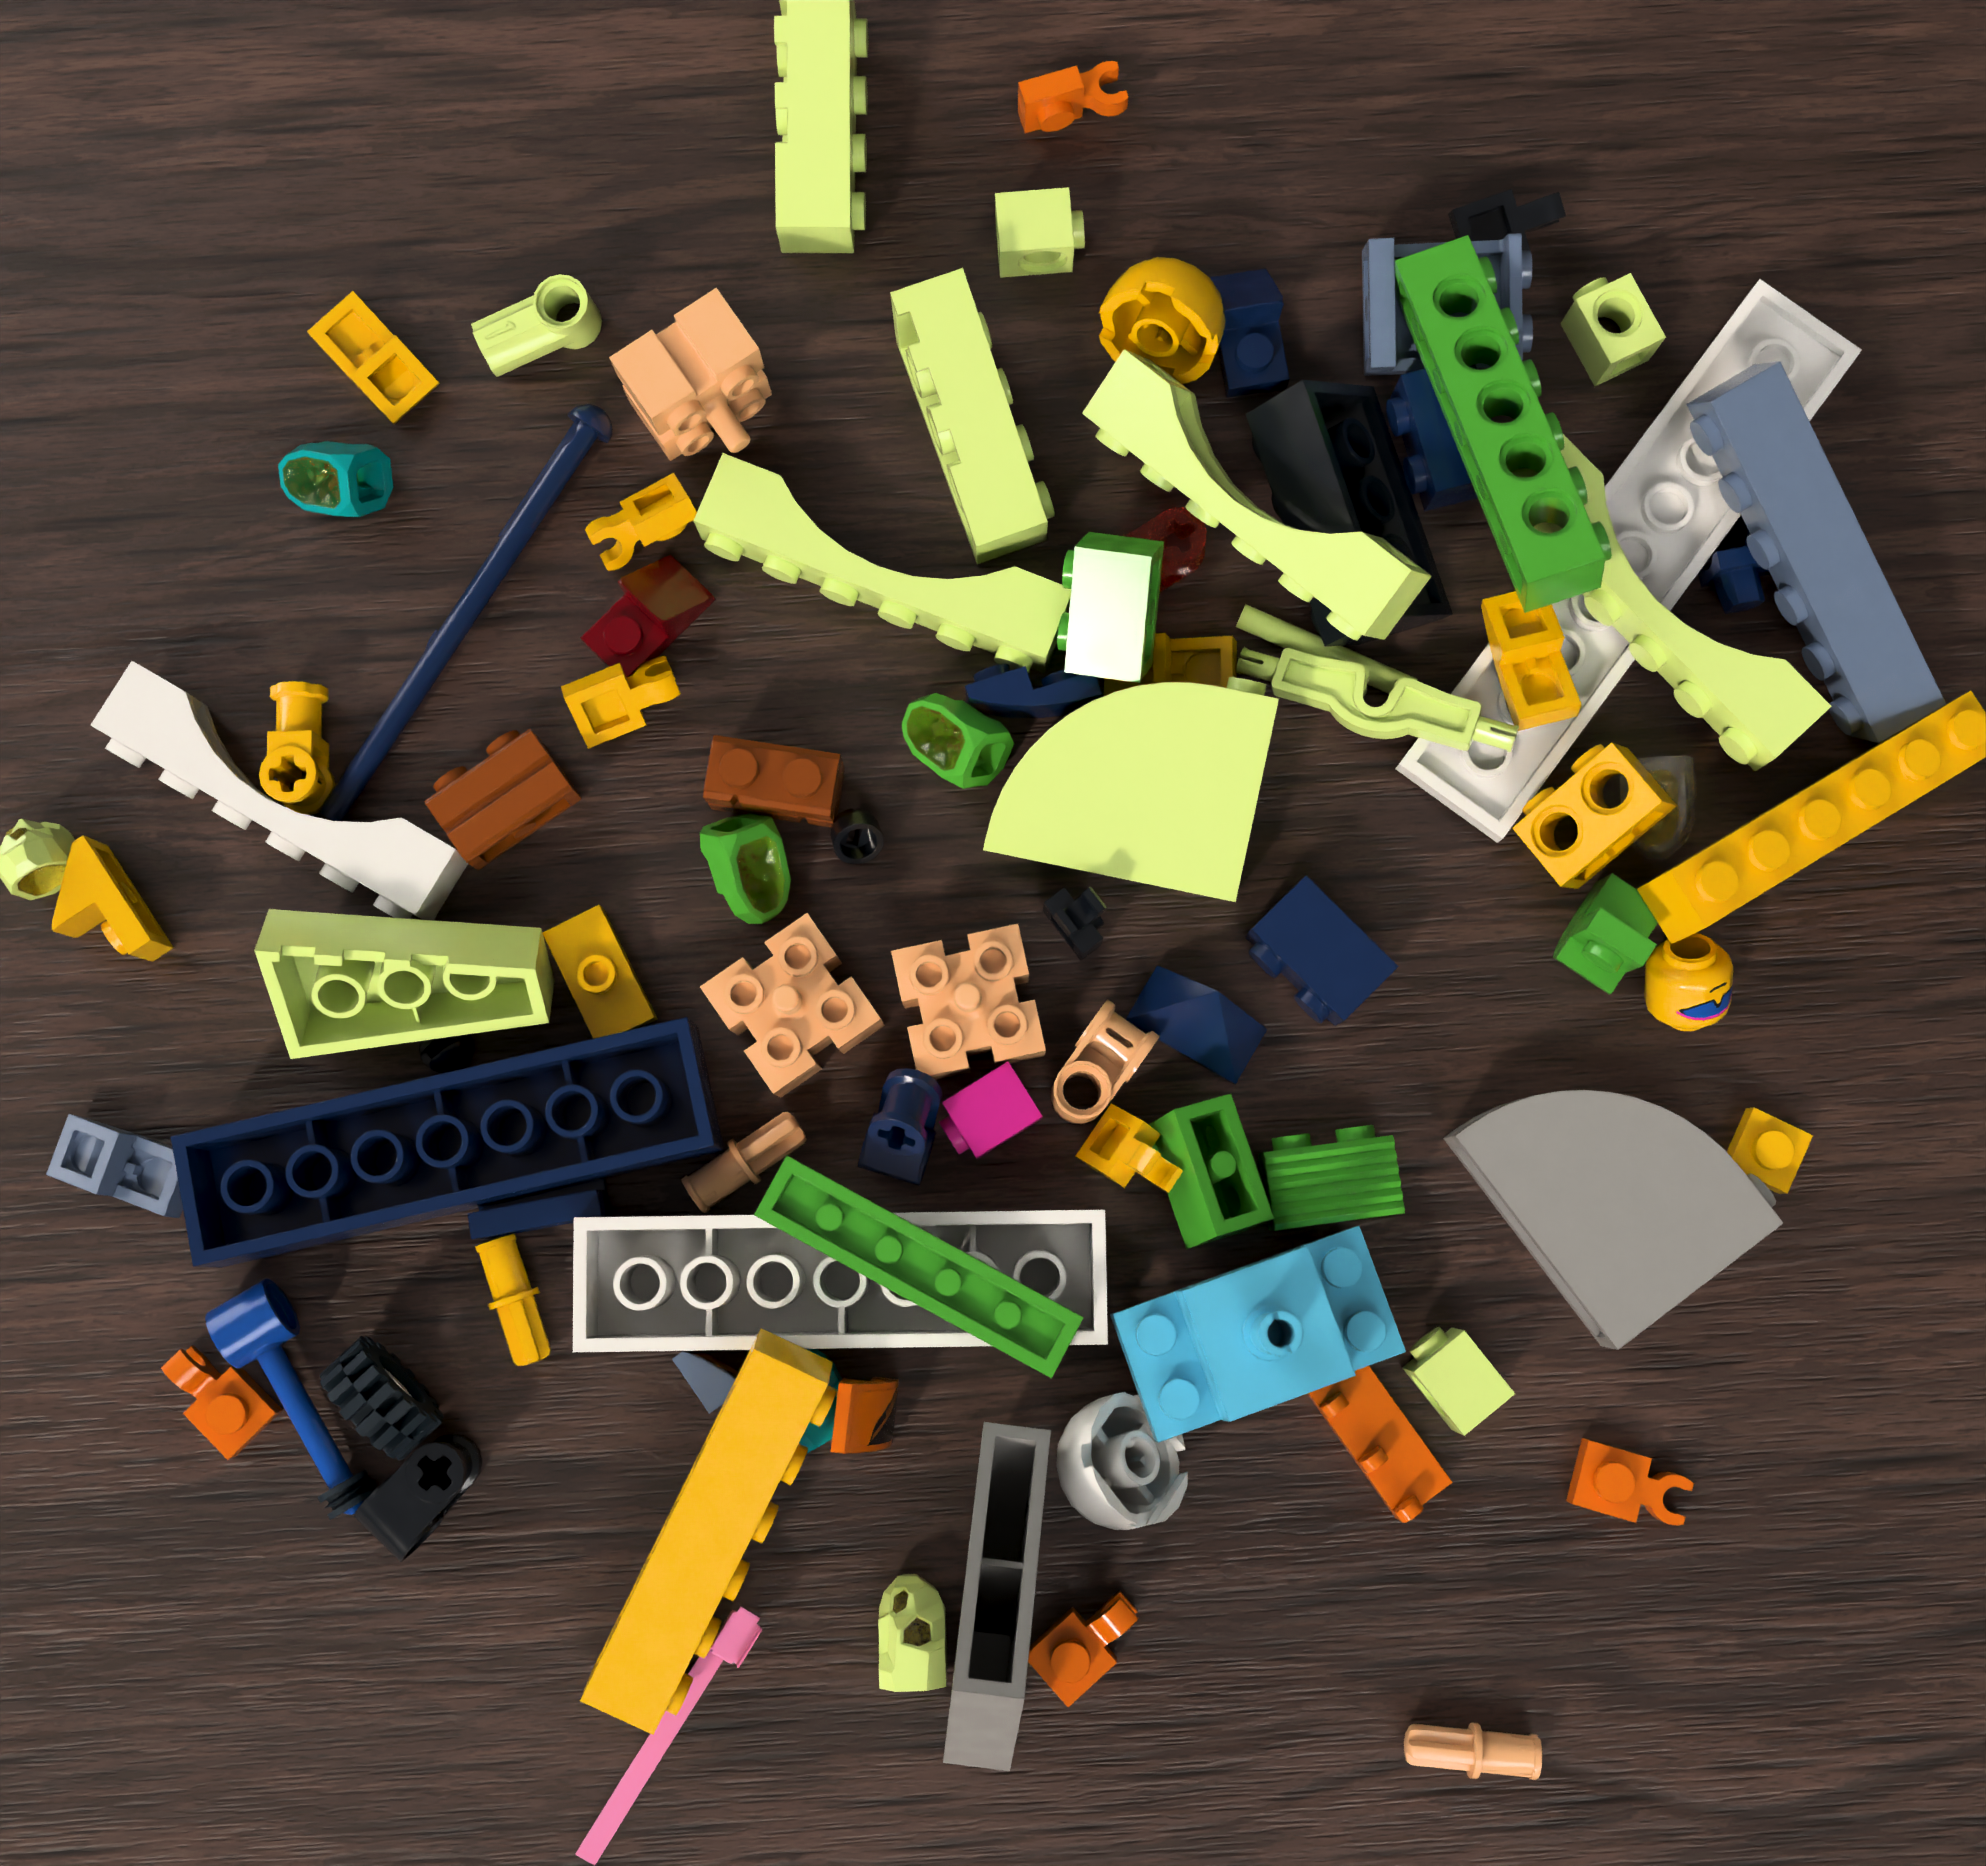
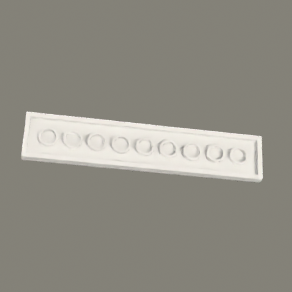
(1667, 524)

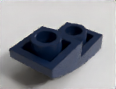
(1011, 694)

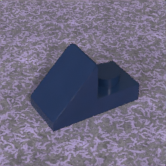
(1252, 341)

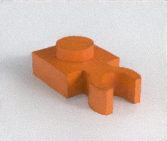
(1619, 1483)

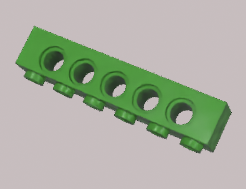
(1540, 564)

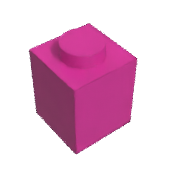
(989, 1112)

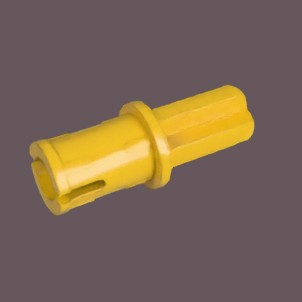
(514, 1300)

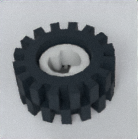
(381, 1398)

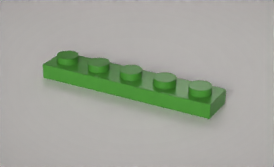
(919, 1266)

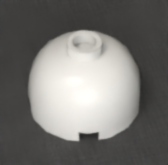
(1116, 1468)

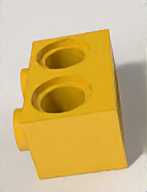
(1601, 829)

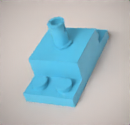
(1258, 1335)

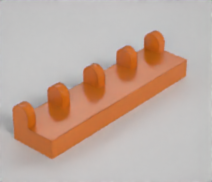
(1382, 1442)

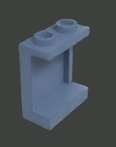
(1386, 336)

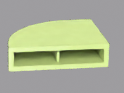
(1144, 787)

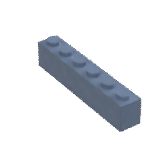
(1814, 553)

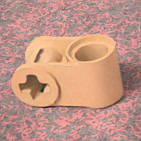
(1102, 1061)

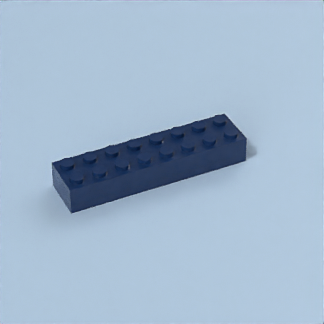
(446, 1144)

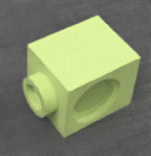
(1037, 232)
(1605, 352)
(1456, 1378)

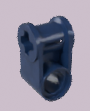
(903, 1129)

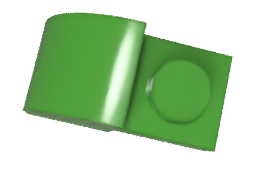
(1608, 934)

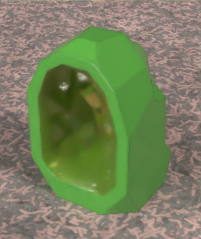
(956, 740)
(748, 865)

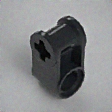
(416, 1498)

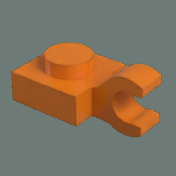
(1059, 97)
(228, 1406)
(1076, 1652)

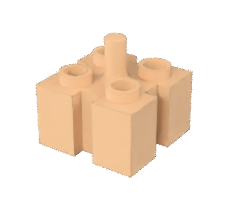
(695, 378)
(969, 1002)
(792, 1006)

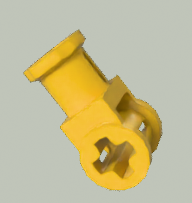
(298, 748)

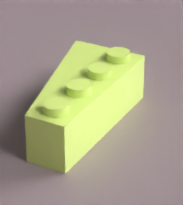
(818, 125)
(970, 416)
(398, 980)

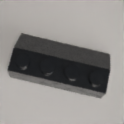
(1341, 474)

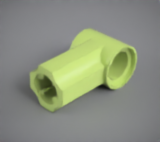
(531, 329)

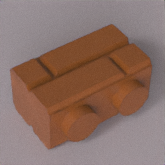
(774, 780)
(501, 797)

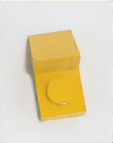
(100, 890)

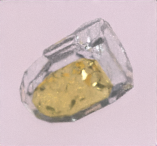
(1678, 780)

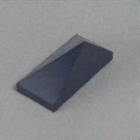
(1197, 1023)

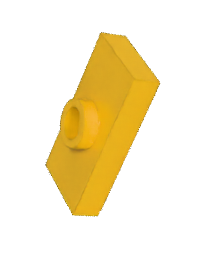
(599, 974)

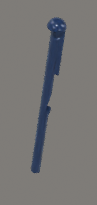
(588, 425)

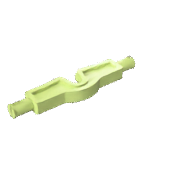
(1409, 710)

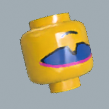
(1688, 982)

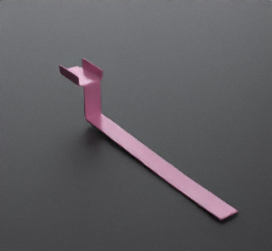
(731, 1645)

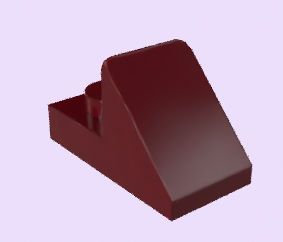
(650, 615)

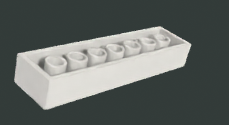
(727, 1276)

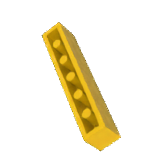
(1817, 819)
(708, 1531)

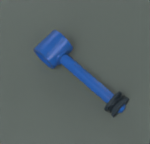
(254, 1329)

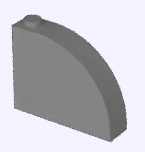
(1615, 1201)
(998, 1597)

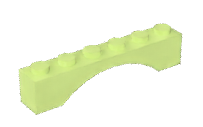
(1159, 421)
(1000, 612)
(1747, 698)

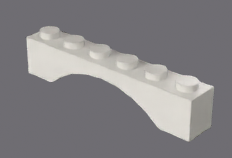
(177, 732)

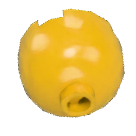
(1166, 315)

